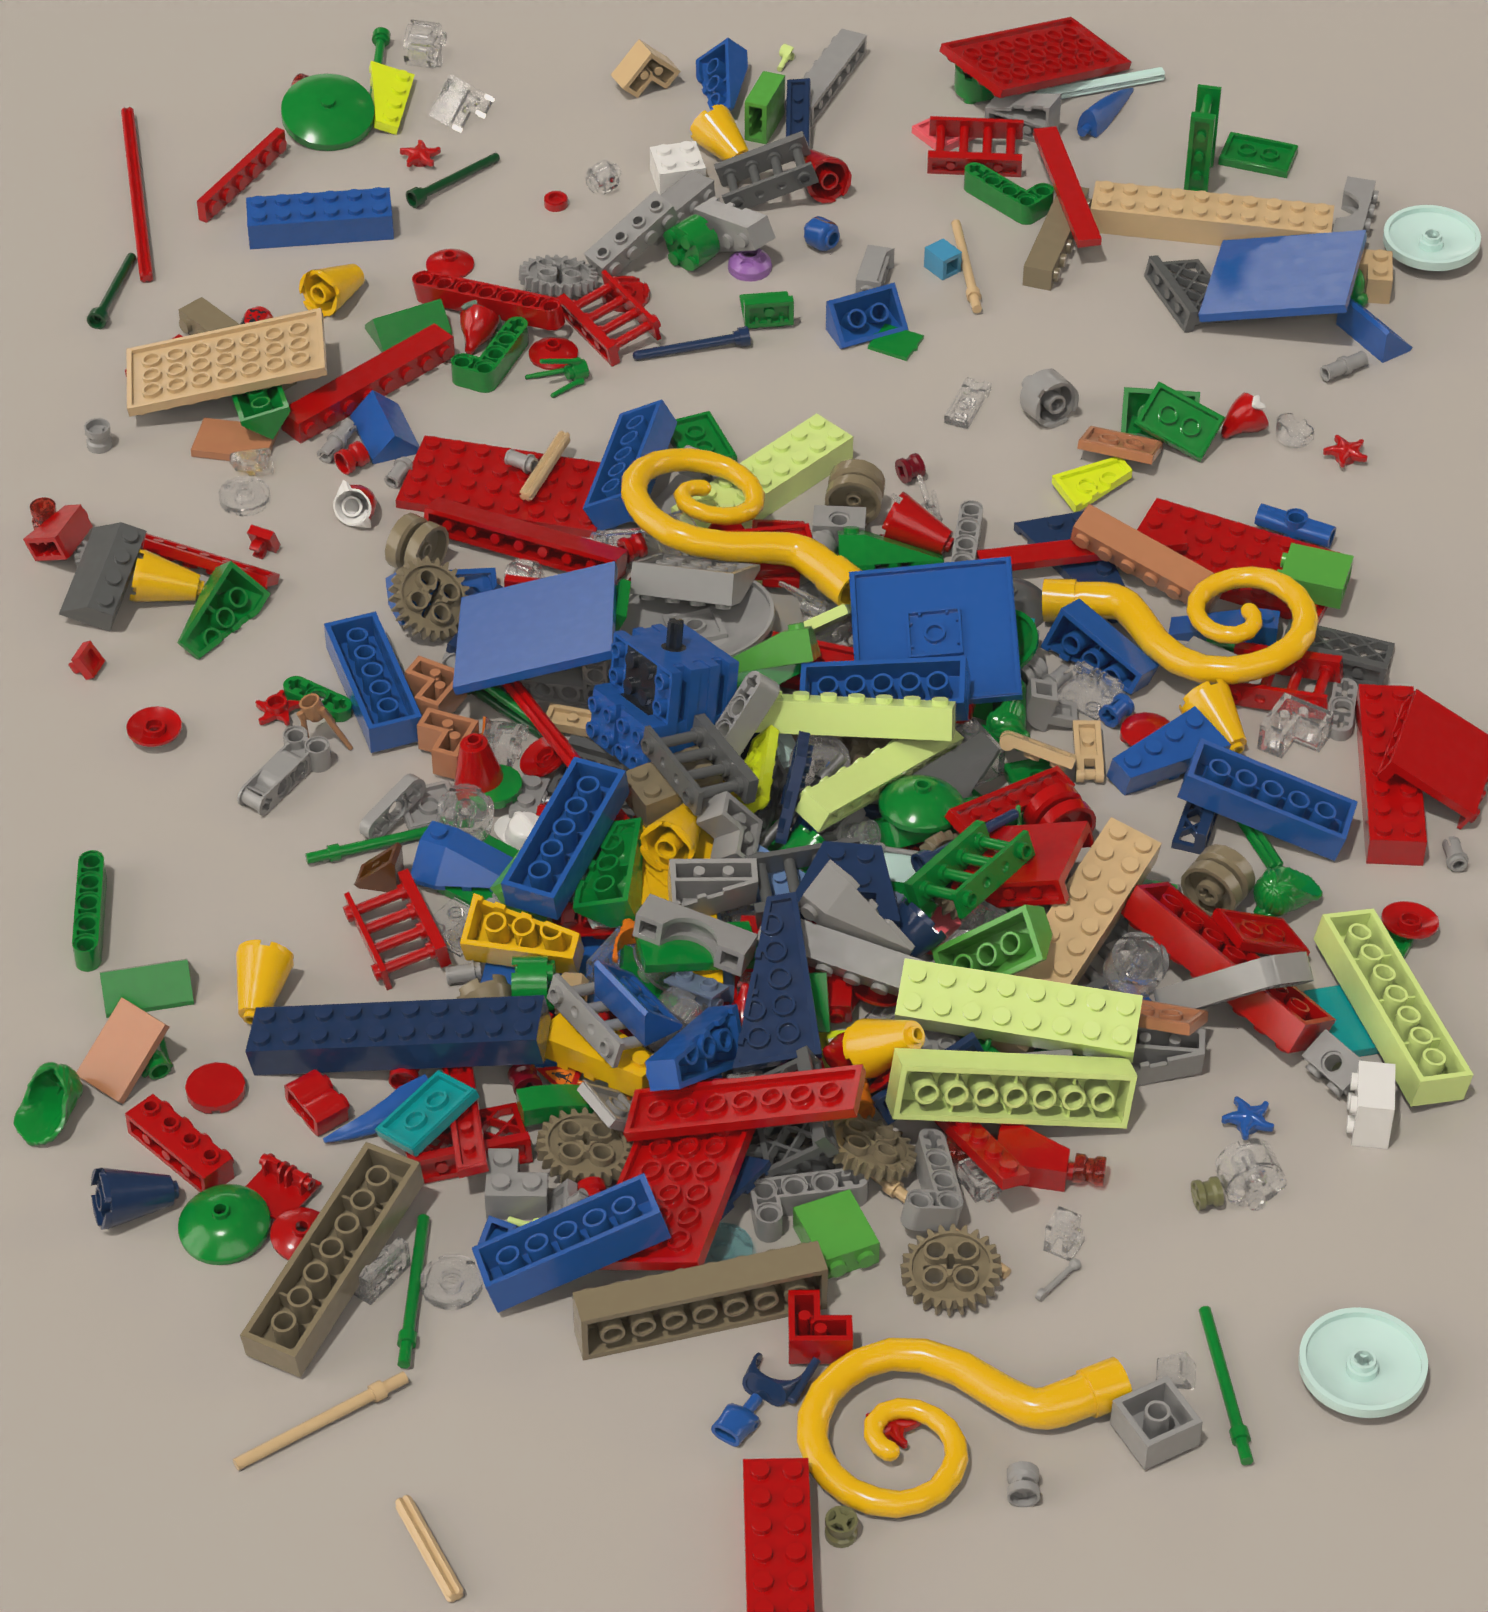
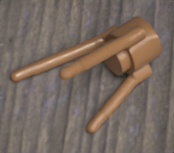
(315, 711)

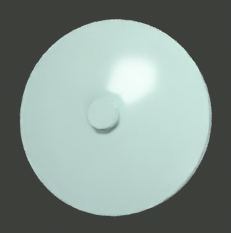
(1431, 237)
(1363, 1362)

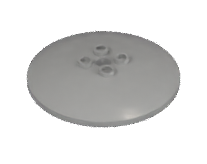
(728, 629)

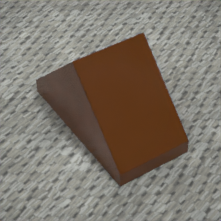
(381, 870)

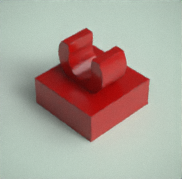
(262, 541)
(87, 660)

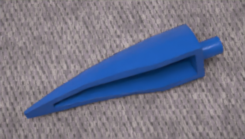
(1101, 114)
(366, 1123)

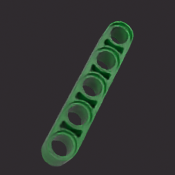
(89, 911)

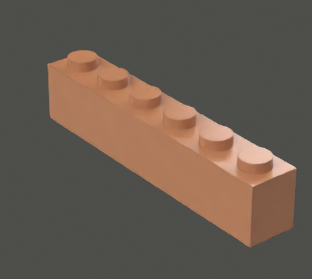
(1139, 555)

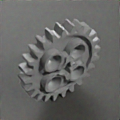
(574, 279)

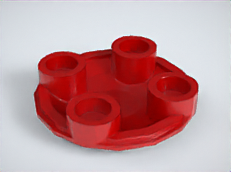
(1140, 726)

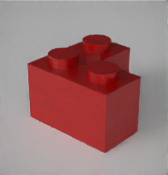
(815, 1334)

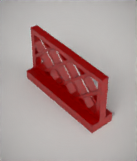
(439, 1162)

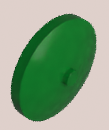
(327, 112)

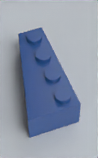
(1087, 637)
(1163, 753)
(697, 1051)

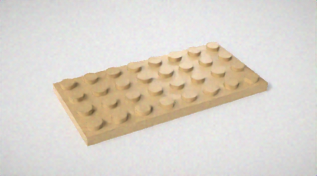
(226, 362)

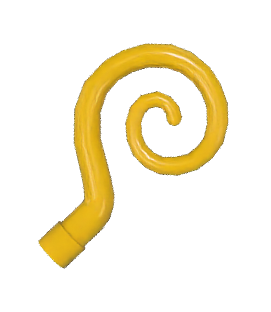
(800, 552)
(1132, 612)
(1046, 1408)

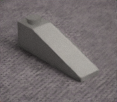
(838, 905)

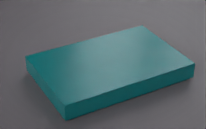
(1347, 1026)
(427, 1113)

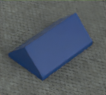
(862, 314)
(1371, 333)
(383, 429)
(633, 1003)

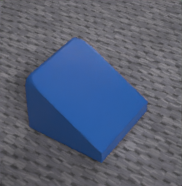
(494, 1228)

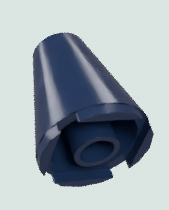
(918, 929)
(129, 1195)

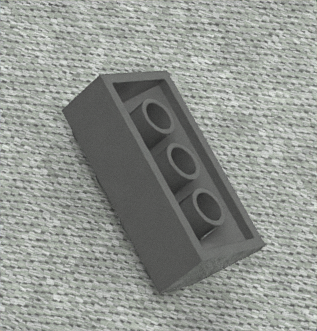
(103, 575)

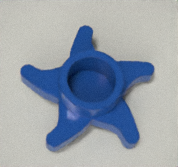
(1248, 1118)

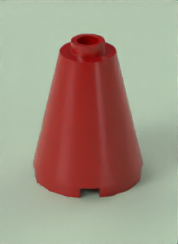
(832, 175)
(917, 526)
(477, 764)

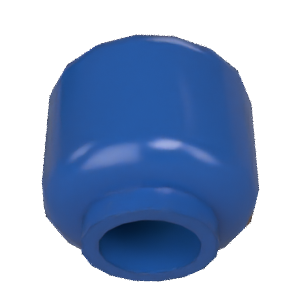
(821, 233)

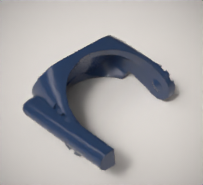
(773, 1390)

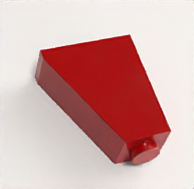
(59, 534)
(1039, 1155)

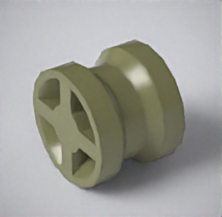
(1207, 1193)
(845, 1519)

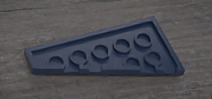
(1060, 528)
(779, 996)

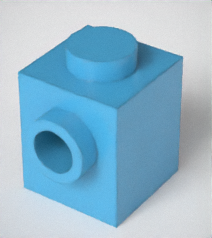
(942, 259)

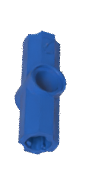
(1295, 525)

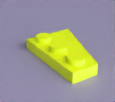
(1091, 482)

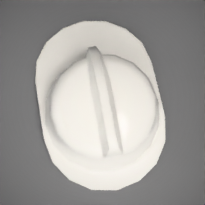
(515, 829)

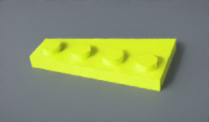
(389, 95)
(762, 762)

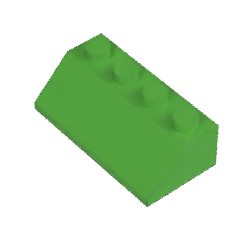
(1001, 945)

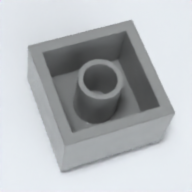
(1156, 1422)

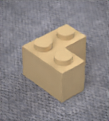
(641, 67)
(1378, 275)

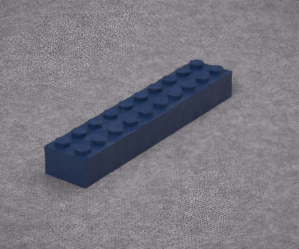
(399, 1035)

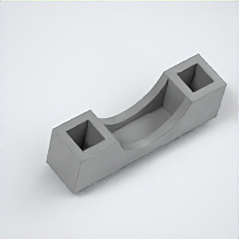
(1359, 201)
(666, 921)

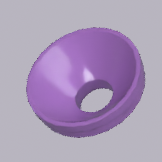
(750, 268)

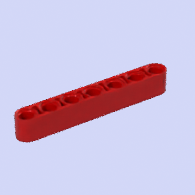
(454, 291)

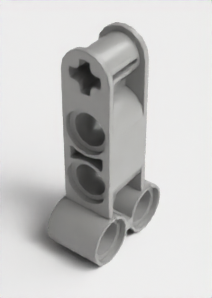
(286, 769)

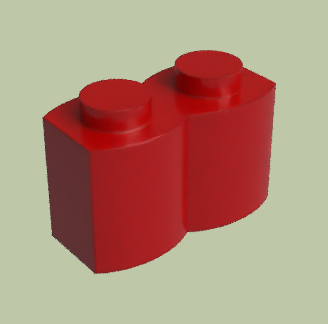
(317, 1102)

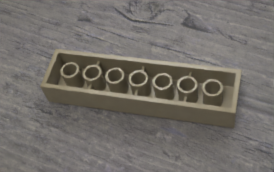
(330, 1258)
(695, 1300)

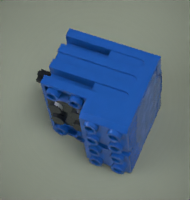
(658, 681)

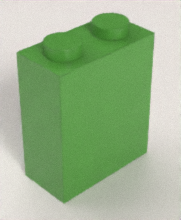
(764, 107)
(1320, 572)
(840, 1230)

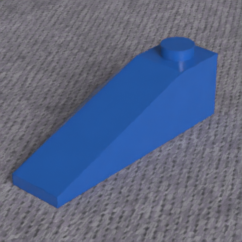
(1183, 630)
(456, 860)

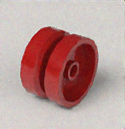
(1058, 804)

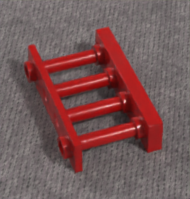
(954, 162)
(597, 335)
(1311, 666)
(414, 909)

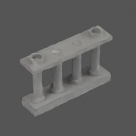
(589, 1024)

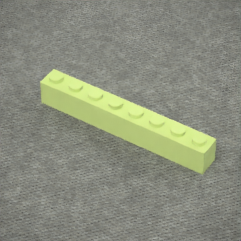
(862, 716)
(864, 780)

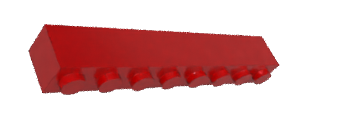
(381, 373)
(522, 538)

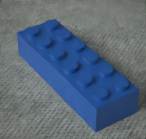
(319, 218)
(634, 435)
(896, 677)
(373, 681)
(1267, 799)
(565, 838)
(570, 1242)

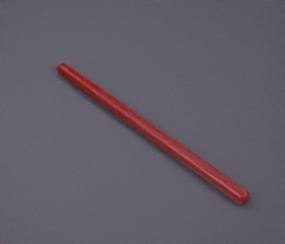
(136, 194)
(546, 727)

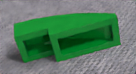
(542, 1101)

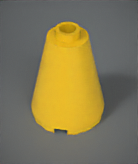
(718, 133)
(330, 287)
(163, 580)
(1219, 708)
(670, 838)
(260, 975)
(874, 1041)

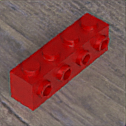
(179, 1144)

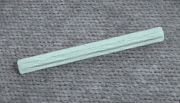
(1106, 83)

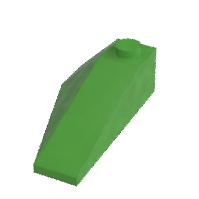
(785, 648)

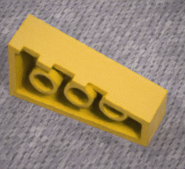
(498, 933)
(573, 1051)

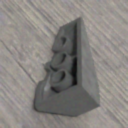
(964, 764)

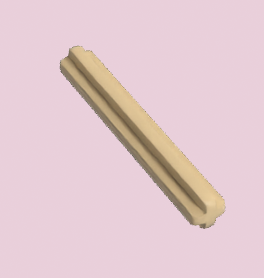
(545, 466)
(429, 1548)

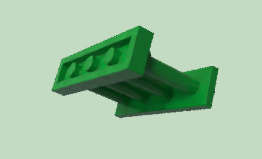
(1202, 138)
(957, 856)

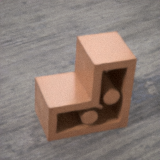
(433, 685)
(441, 735)

